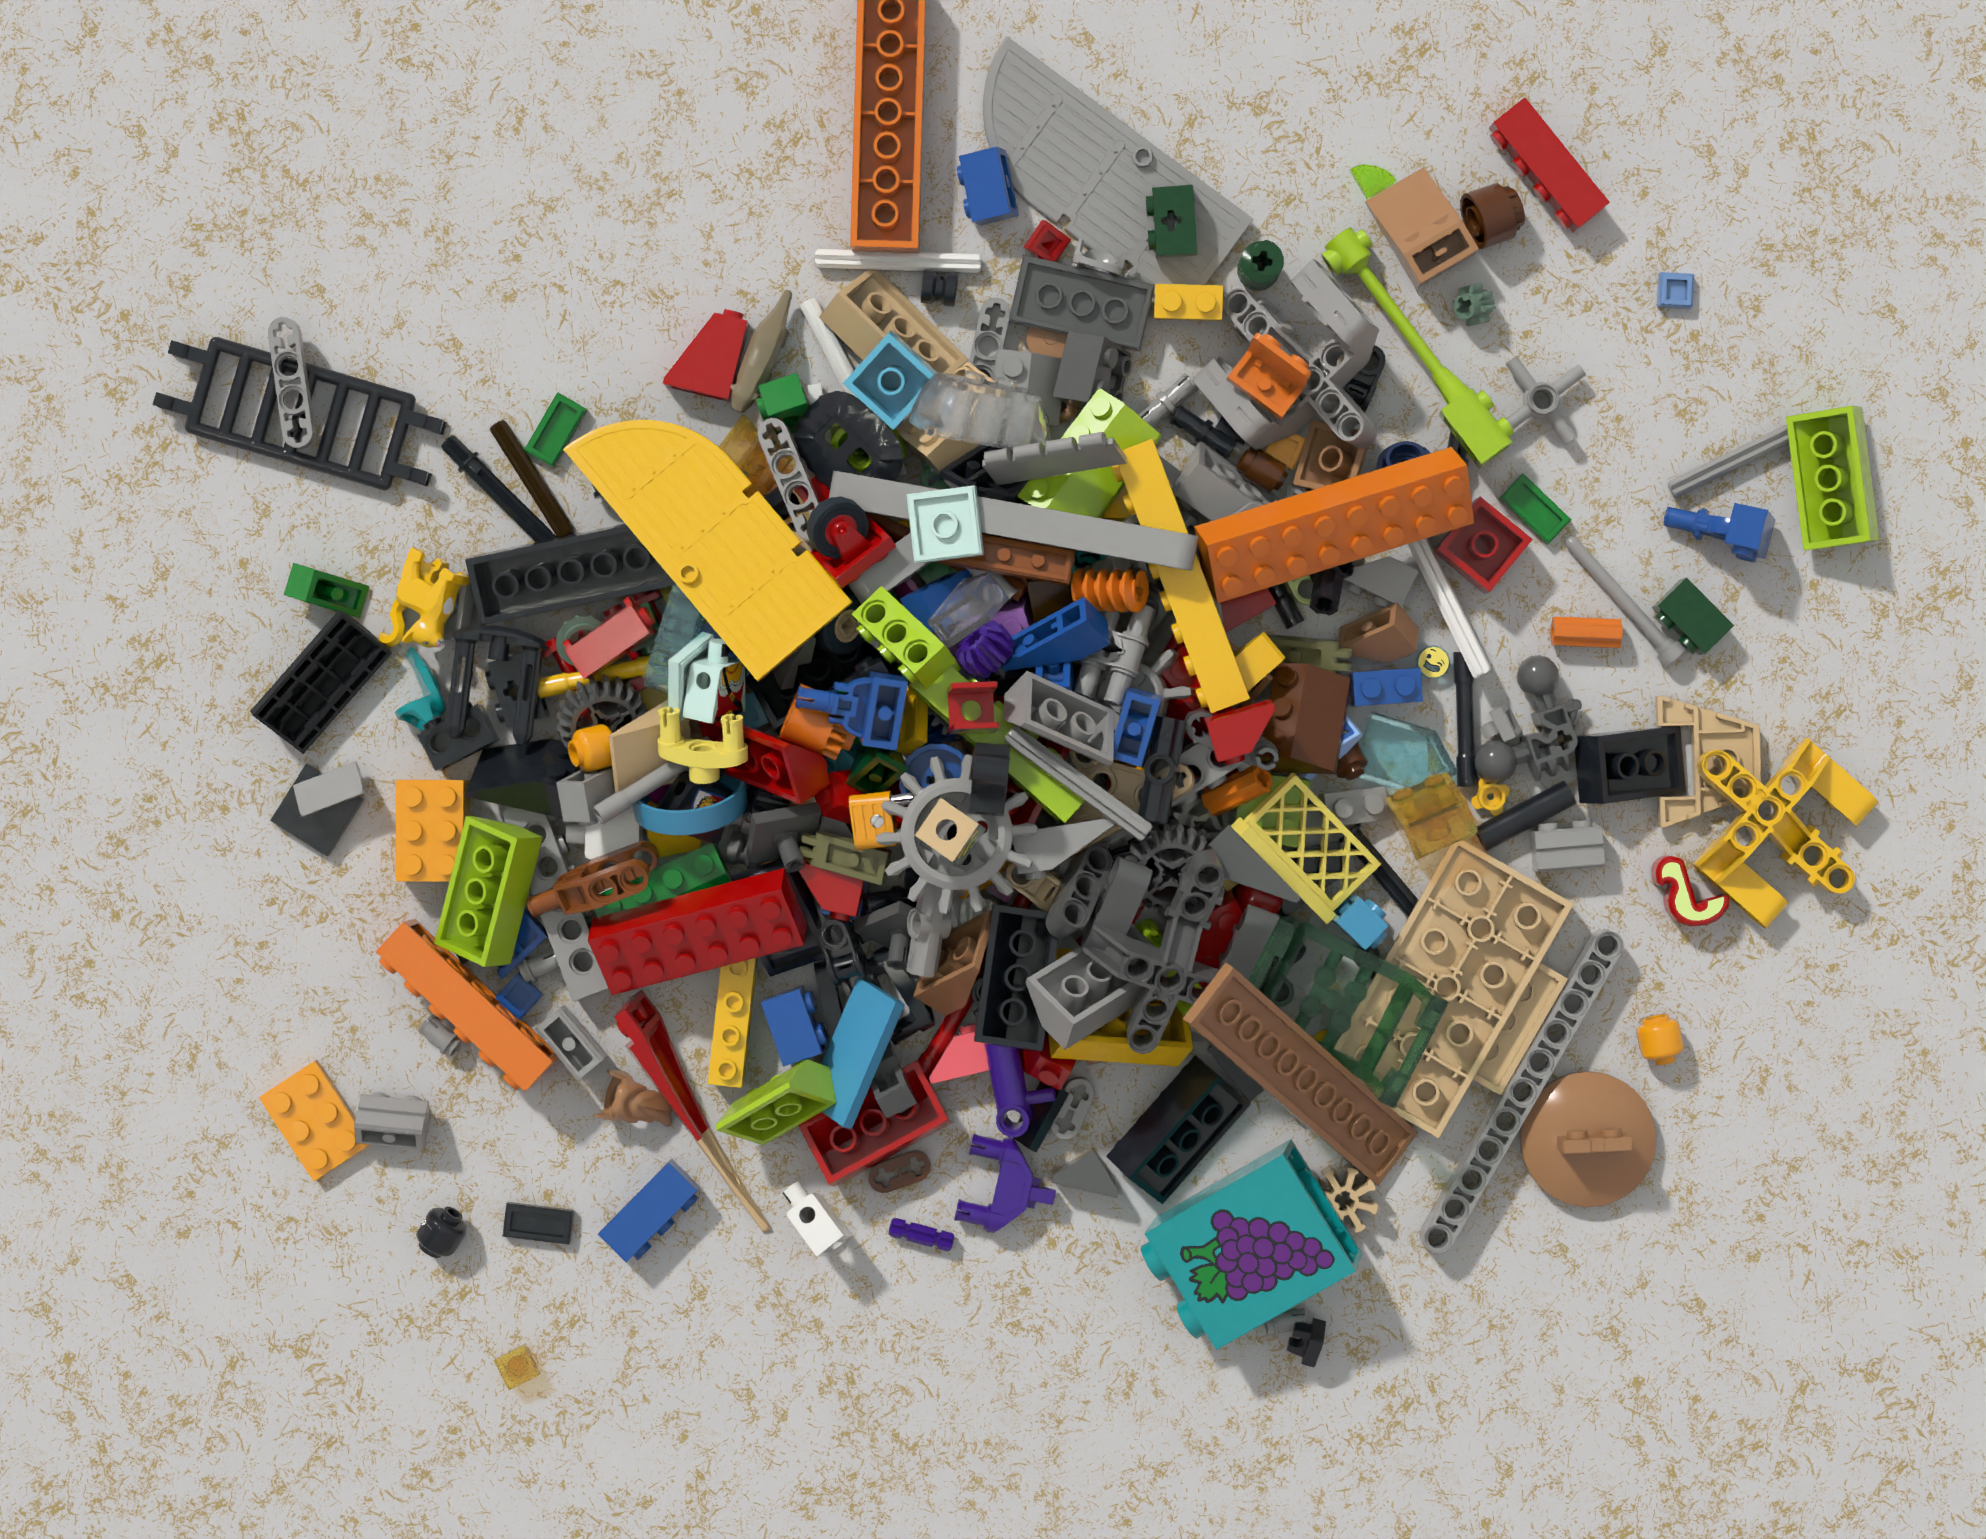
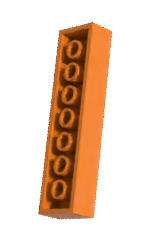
(888, 125)
(1335, 524)

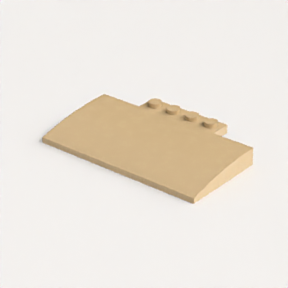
(1481, 948)

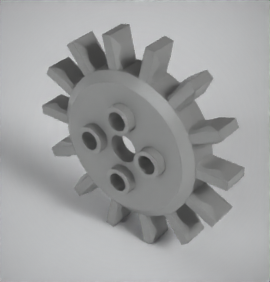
(932, 867)

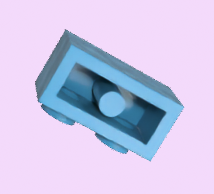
(1361, 921)

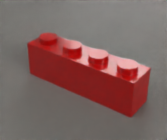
(1548, 165)

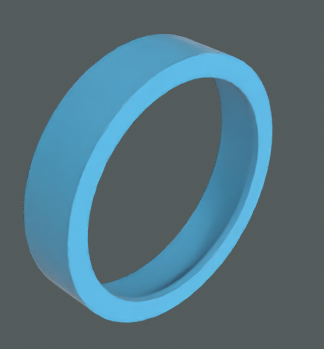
(694, 820)

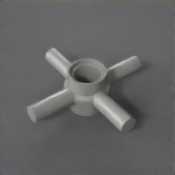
(1551, 390)

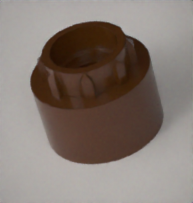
(1492, 214)

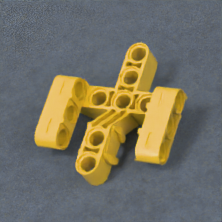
(1724, 857)

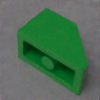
(326, 590)

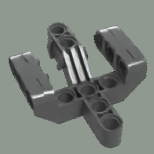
(1108, 945)

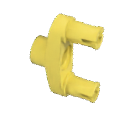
(701, 756)

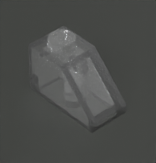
(967, 608)

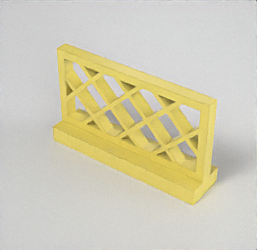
(1281, 860)

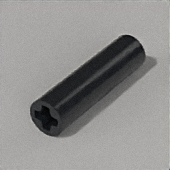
(1525, 815)

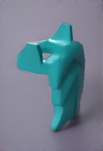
(432, 704)

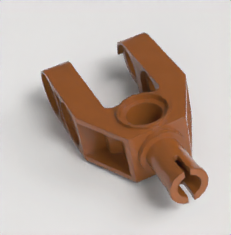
(580, 887)

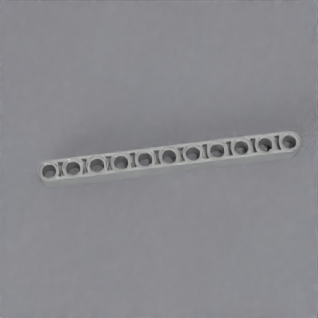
(1034, 523)
(1520, 1108)

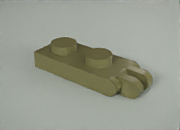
(1314, 651)
(840, 856)

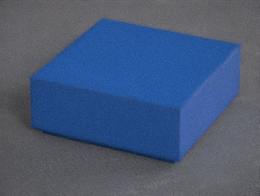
(519, 996)

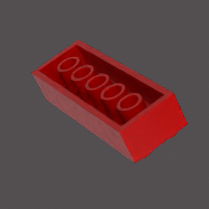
(697, 931)

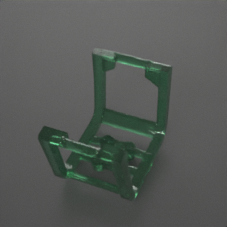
(1286, 943)

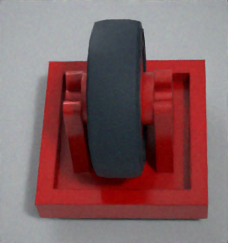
(846, 539)

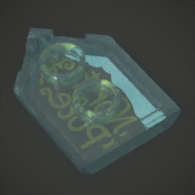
(1402, 753)

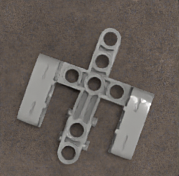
(1353, 338)

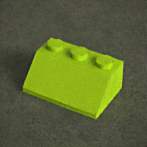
(780, 1103)

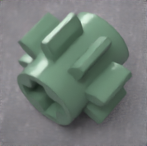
(1474, 304)

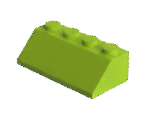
(1832, 478)
(1095, 489)
(488, 891)

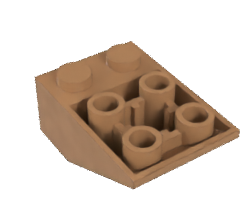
(1421, 227)

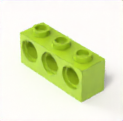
(917, 640)

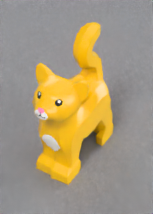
(425, 595)

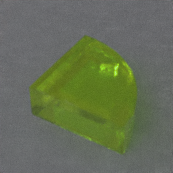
(1371, 179)

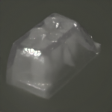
(980, 411)

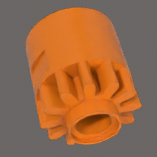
(813, 732)

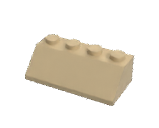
(873, 307)

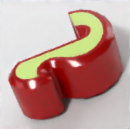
(1679, 896)

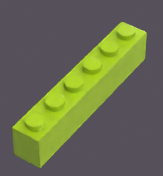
(1037, 784)

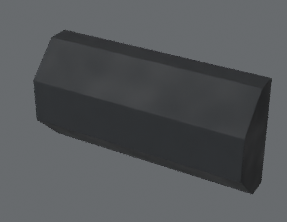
(321, 681)

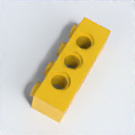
(732, 1024)

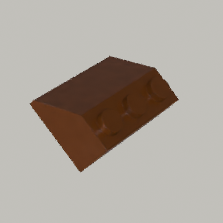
(1307, 718)

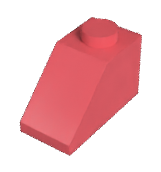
(961, 1057)

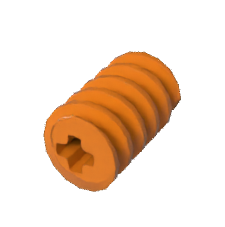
(1111, 591)

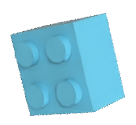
(890, 379)

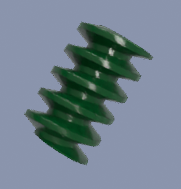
(1272, 261)

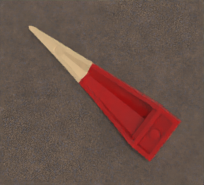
(657, 1058)

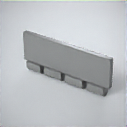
(1058, 458)

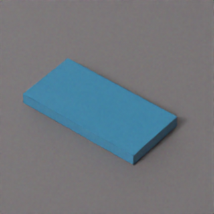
(859, 1047)

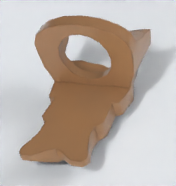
(633, 1101)

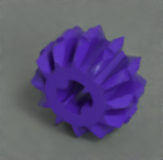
(985, 650)

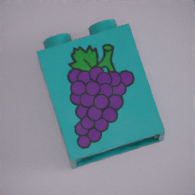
(1250, 1246)

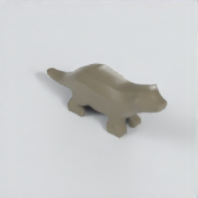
(761, 355)

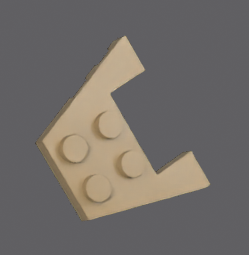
(1709, 733)

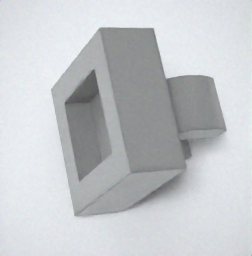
(1502, 723)

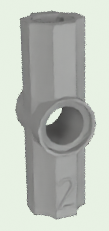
(927, 930)

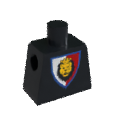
(689, 795)

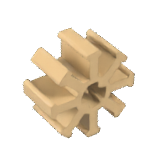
(1353, 1193)

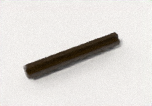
(531, 479)

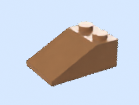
(957, 967)

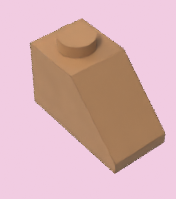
(1381, 635)

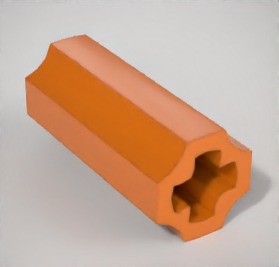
(1586, 632)
(1237, 790)

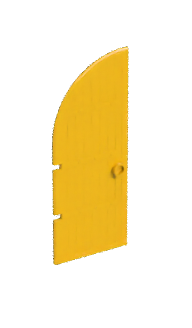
(711, 539)

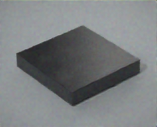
(320, 829)

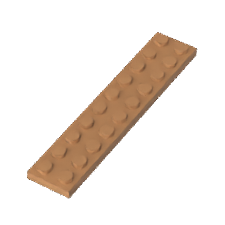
(1299, 1073)

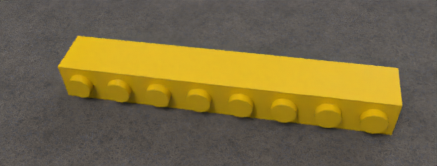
(1184, 590)

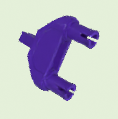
(1014, 1188)

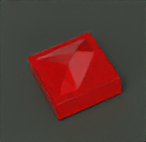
(1047, 242)

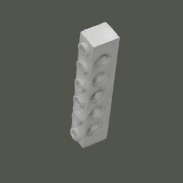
(578, 981)

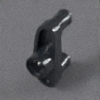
(921, 1015)

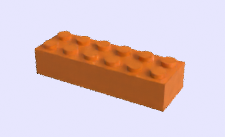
(467, 1004)

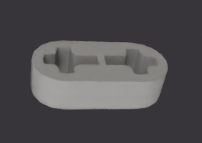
(1080, 1110)

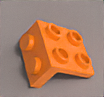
(1270, 375)

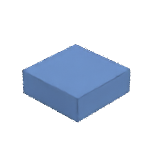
(1675, 290)

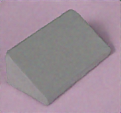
(329, 789)

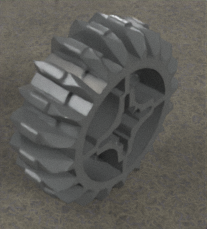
(606, 698)
(1156, 847)

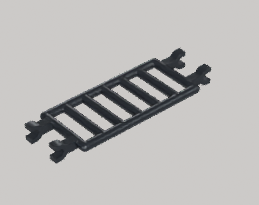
(289, 454)

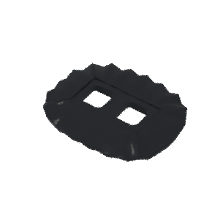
(864, 431)

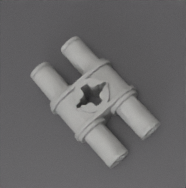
(1122, 664)

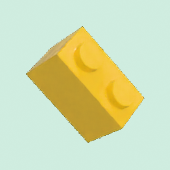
(1188, 302)

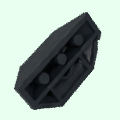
(969, 472)

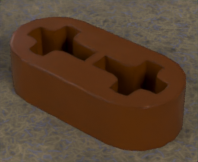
(903, 1179)

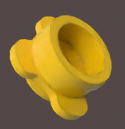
(1494, 805)

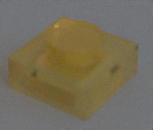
(517, 1366)

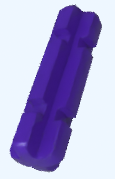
(921, 1234)

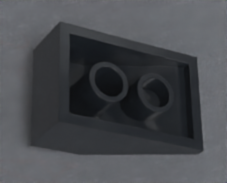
(1629, 765)
(522, 776)
(812, 949)

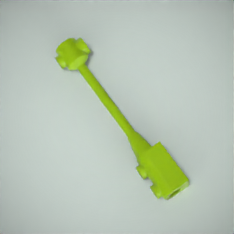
(1466, 411)

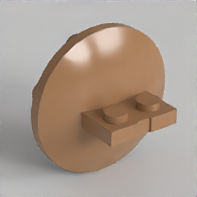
(1588, 1139)

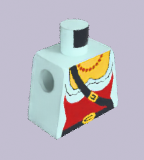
(715, 685)

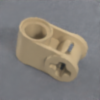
(1036, 889)

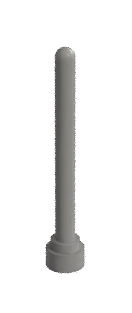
(1666, 647)

